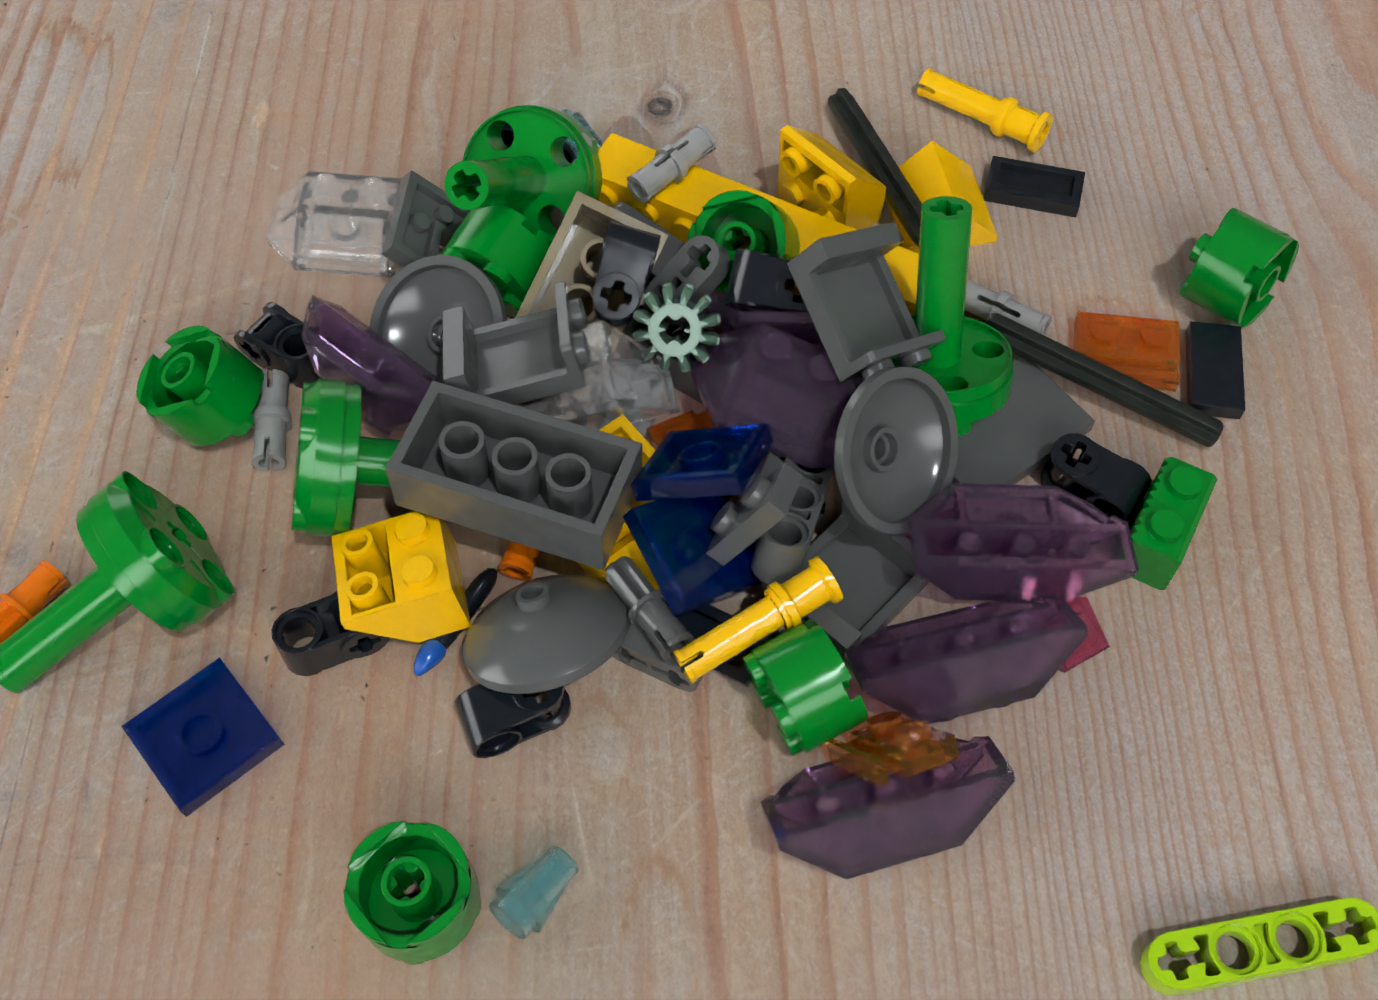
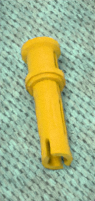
(1002, 116)
(782, 606)

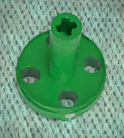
(531, 172)
(976, 358)
(333, 458)
(144, 557)

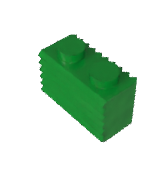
(1169, 520)

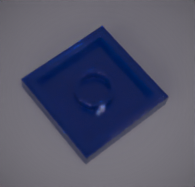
(703, 463)
(675, 544)
(202, 736)

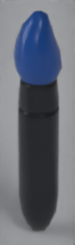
(435, 649)

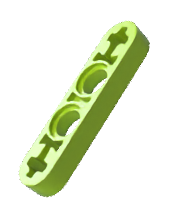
(1263, 950)

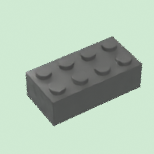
(515, 474)

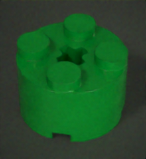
(741, 214)
(502, 249)
(1239, 267)
(201, 387)
(805, 687)
(385, 868)

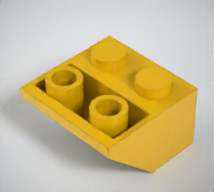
(826, 180)
(400, 579)

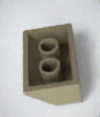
(576, 257)

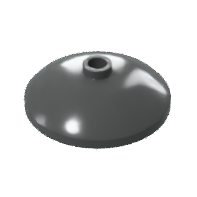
(414, 302)
(895, 447)
(545, 634)

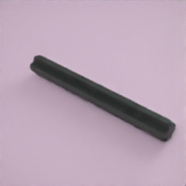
(878, 160)
(1108, 382)

